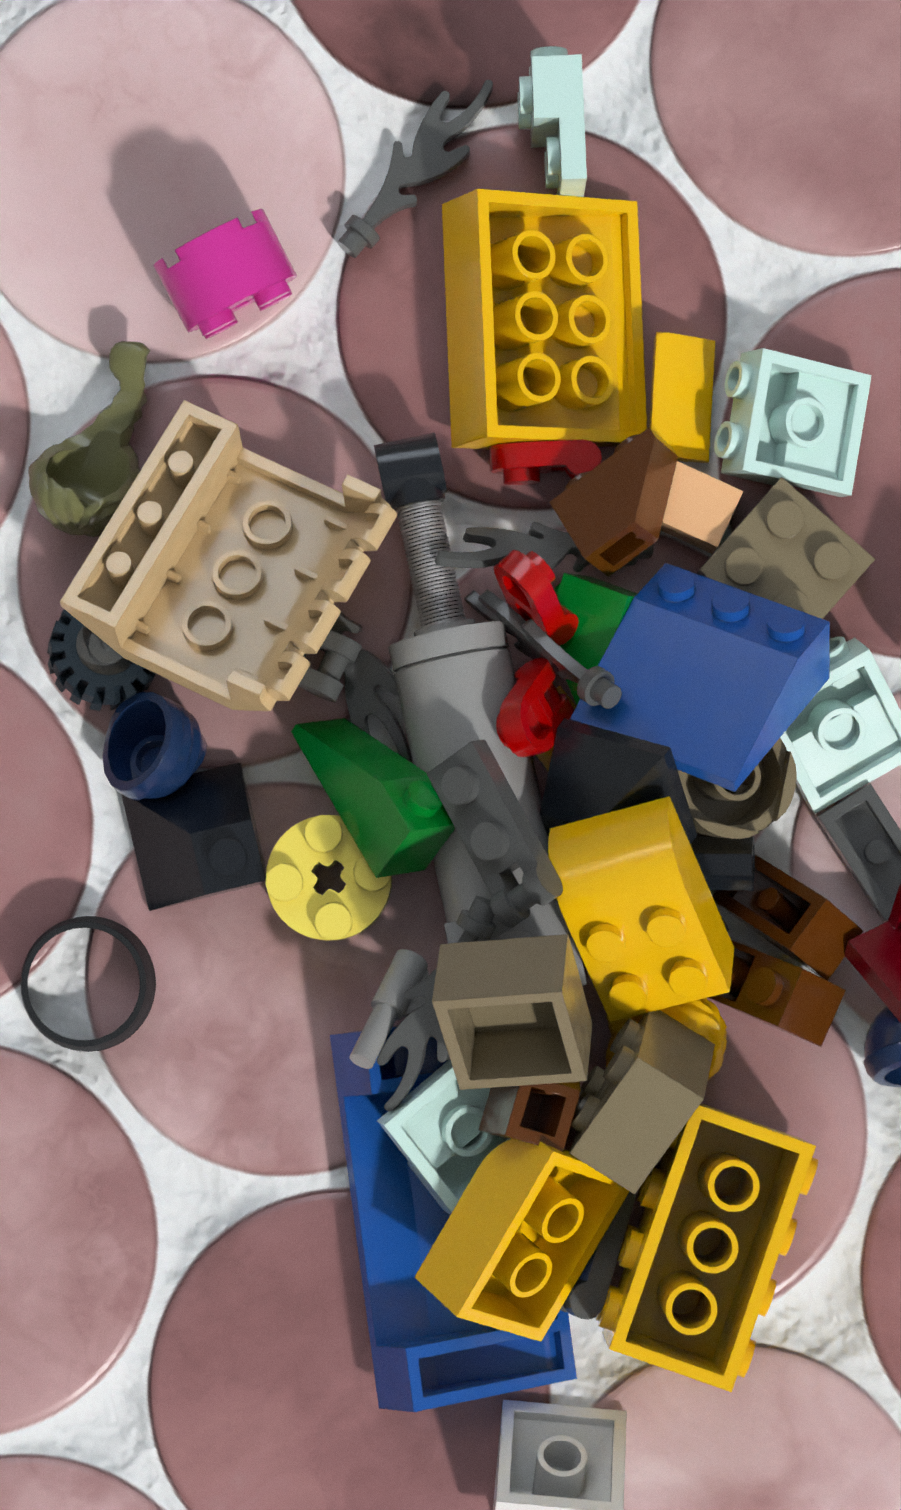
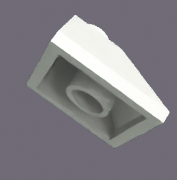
(560, 1457)

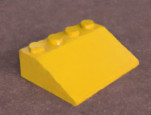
(543, 319)

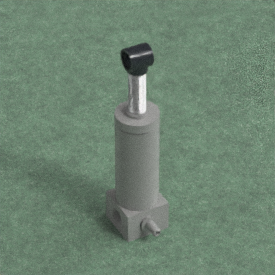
(454, 680)

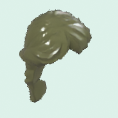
(89, 474)

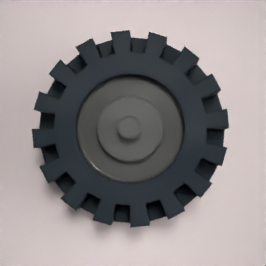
(92, 667)

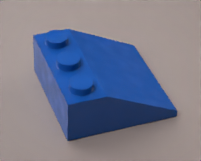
(710, 673)

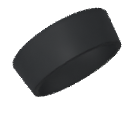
(146, 976)

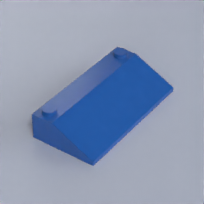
(417, 1344)

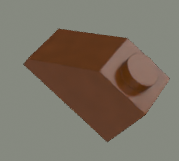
(792, 918)

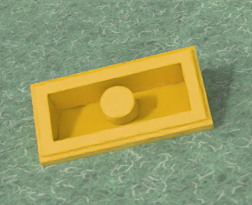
(683, 394)

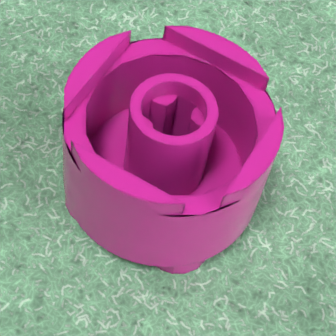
(225, 273)

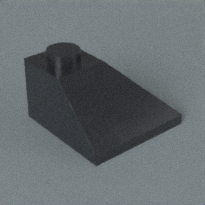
(606, 772)
(197, 839)

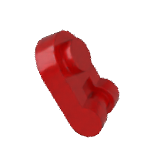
(525, 461)
(529, 592)
(532, 710)

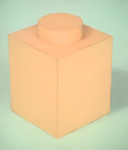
(699, 508)

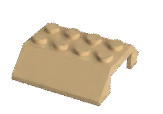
(225, 564)

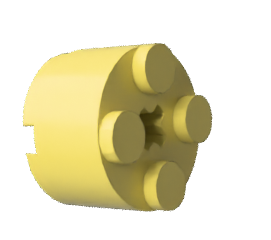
(293, 881)

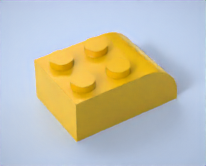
(640, 909)
(520, 1237)

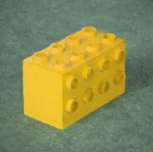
(707, 1247)

